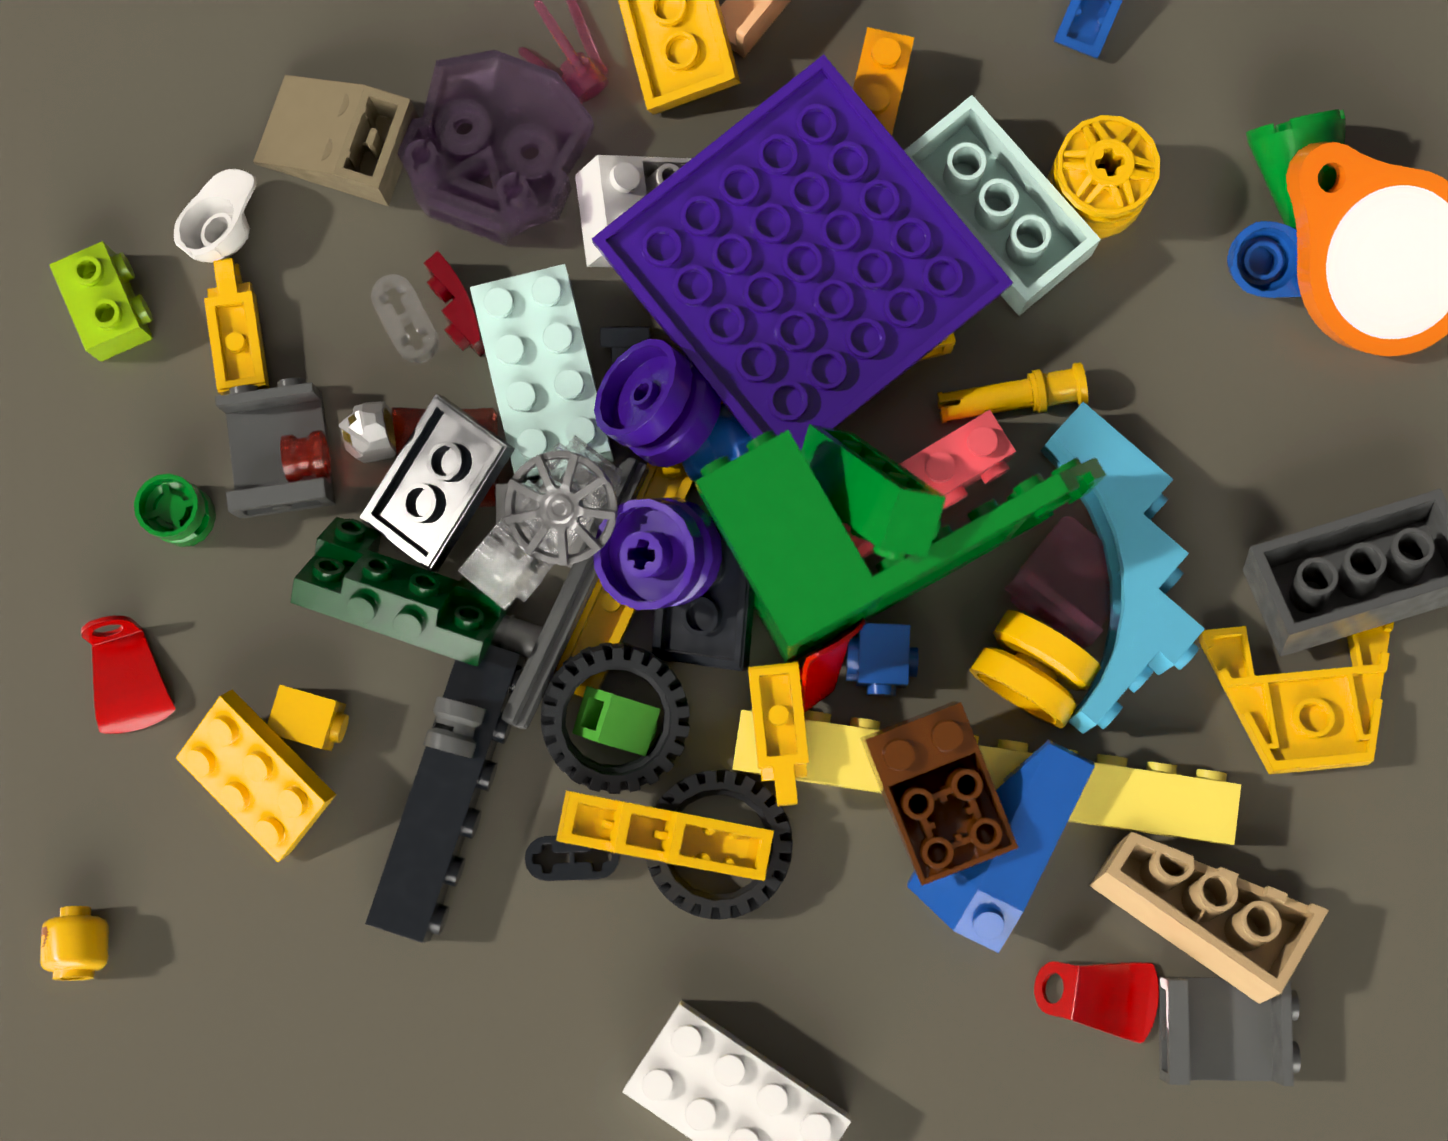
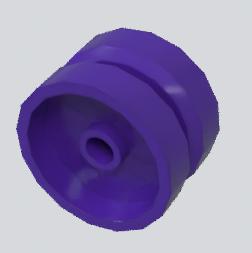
(656, 404)
(659, 553)

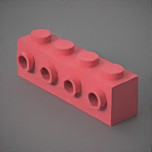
(956, 462)

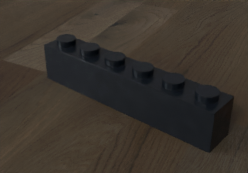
(443, 806)

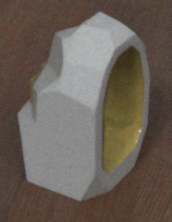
(369, 432)

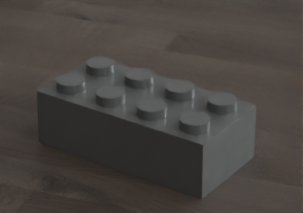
(1352, 573)

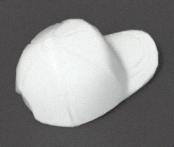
(215, 219)

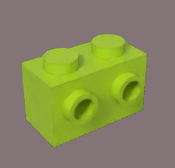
(103, 301)

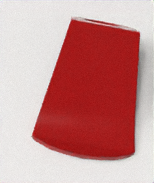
(824, 665)
(125, 677)
(1104, 996)

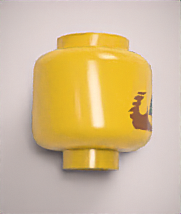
(74, 944)

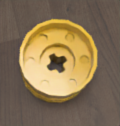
(1102, 200)

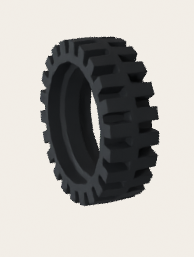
(634, 773)
(773, 818)

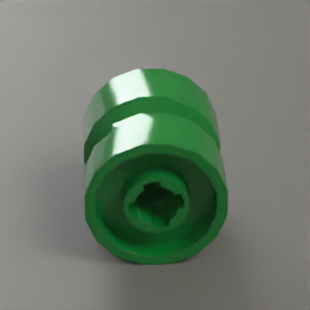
(174, 510)

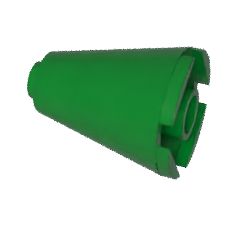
(1277, 146)

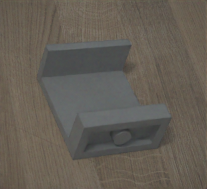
(255, 429)
(1223, 1034)

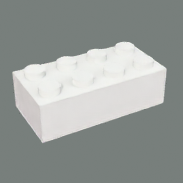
(725, 1089)

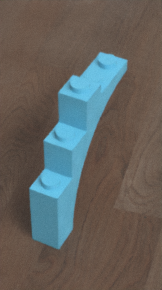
(1142, 563)

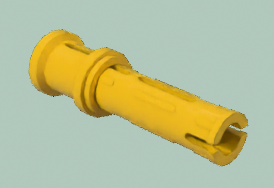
(1036, 392)

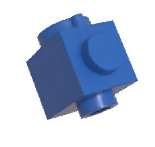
(881, 658)

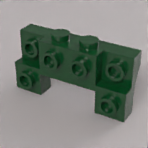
(394, 597)

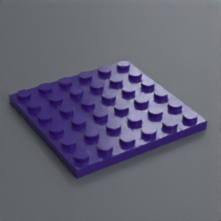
(802, 259)

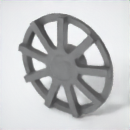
(560, 508)

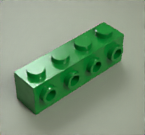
(874, 493)

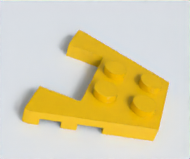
(1305, 716)

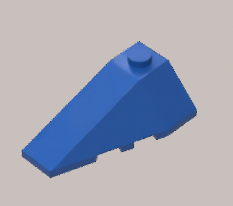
(992, 895)

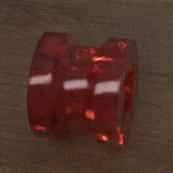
(305, 456)

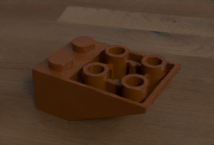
(939, 792)

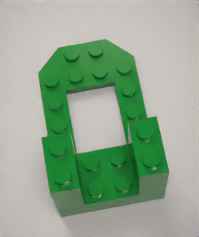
(806, 565)

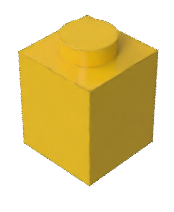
(308, 718)

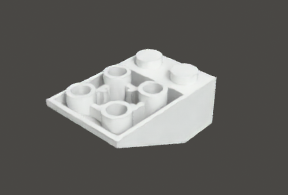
(611, 187)

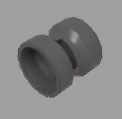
(454, 727)

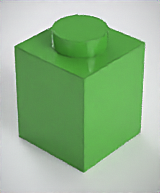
(616, 721)

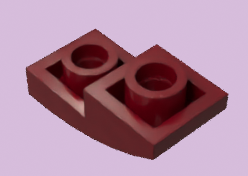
(460, 312)

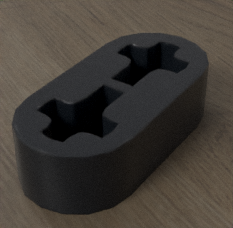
(566, 871)

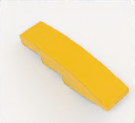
(665, 836)

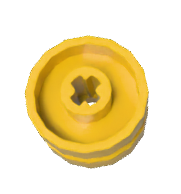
(1035, 668)

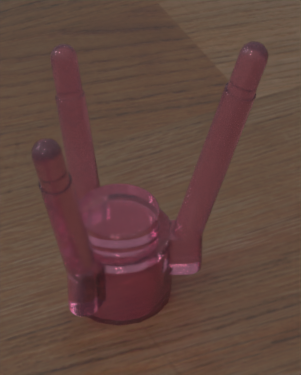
(581, 74)

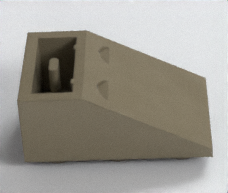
(337, 136)

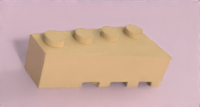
(1220, 920)

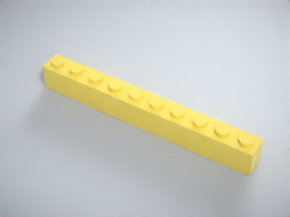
(1113, 797)

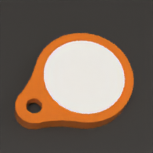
(1371, 250)

